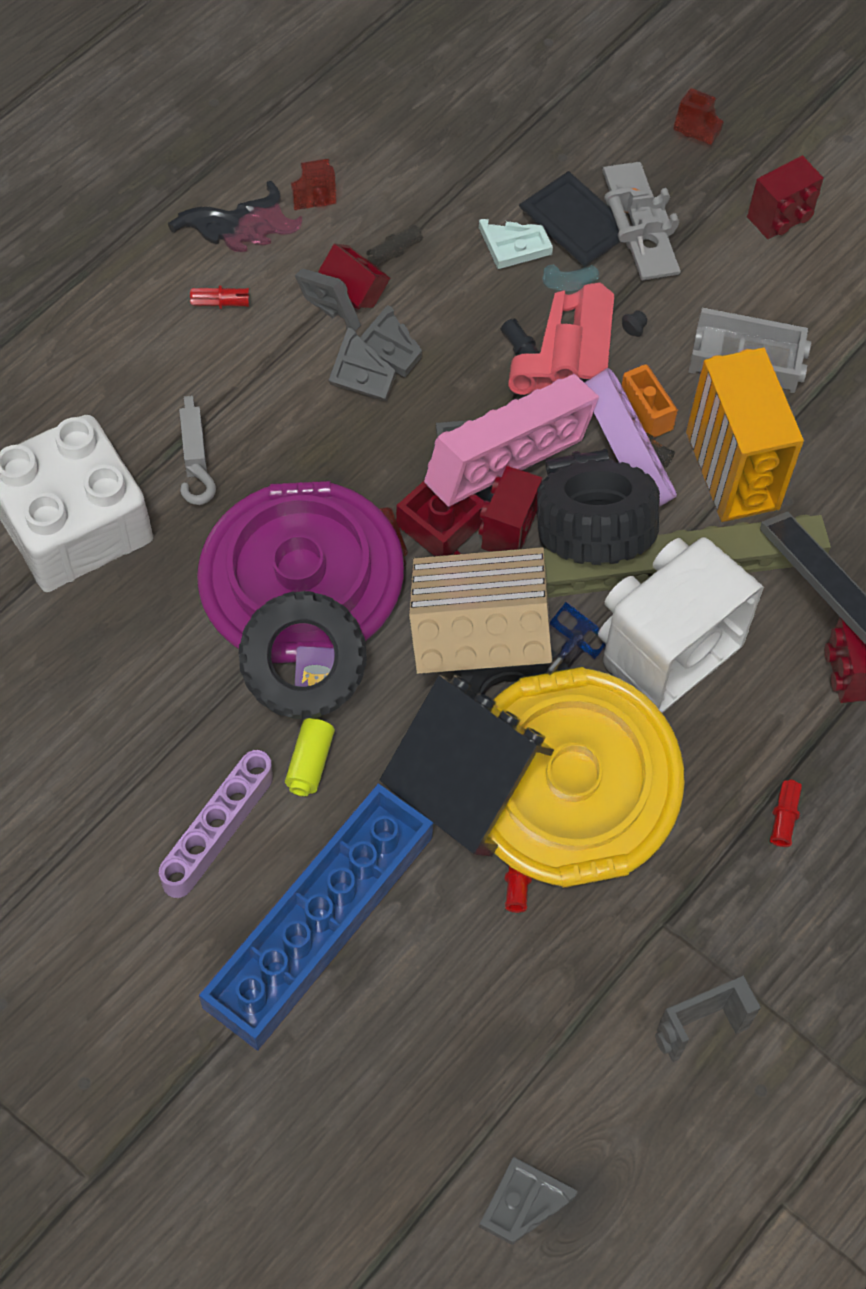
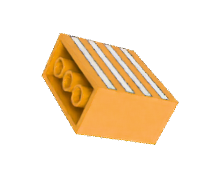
(743, 434)

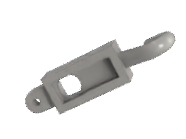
(194, 453)

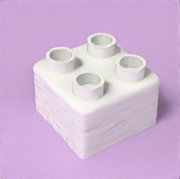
(70, 502)
(678, 620)

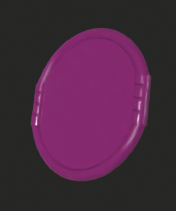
(300, 541)

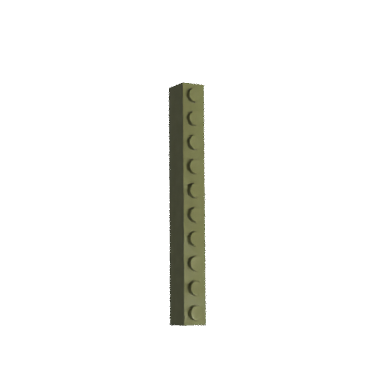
(741, 542)

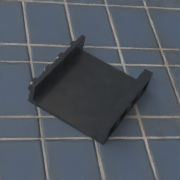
(462, 762)

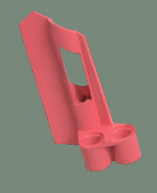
(567, 347)

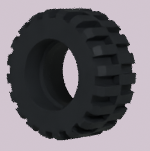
(598, 511)
(296, 700)

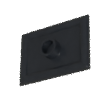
(574, 218)

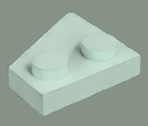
(515, 242)

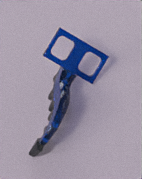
(573, 637)

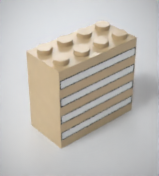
(480, 610)

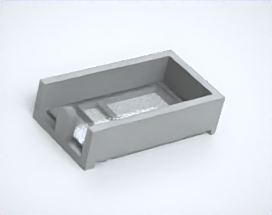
(730, 333)

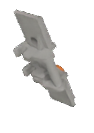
(649, 218)

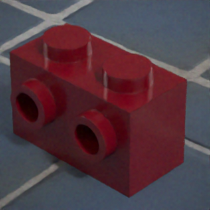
(361, 277)

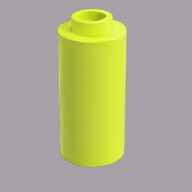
(309, 756)

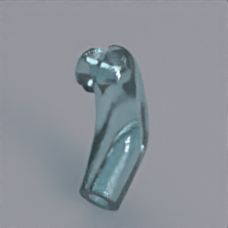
(569, 280)

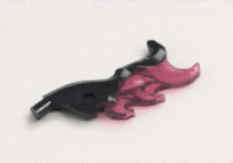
(244, 224)

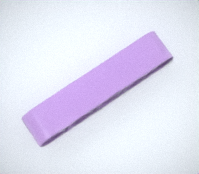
(626, 432)
(215, 838)

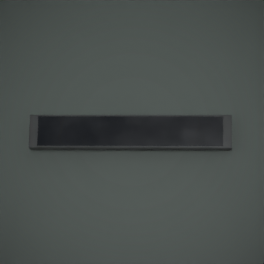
(819, 570)

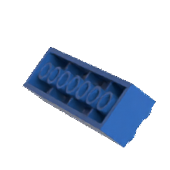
(316, 917)

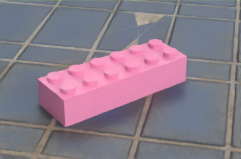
(510, 436)

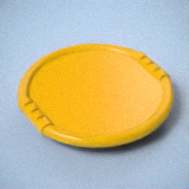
(604, 790)

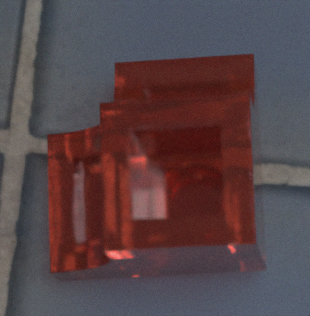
(697, 117)
(315, 186)

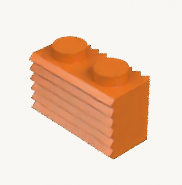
(649, 400)

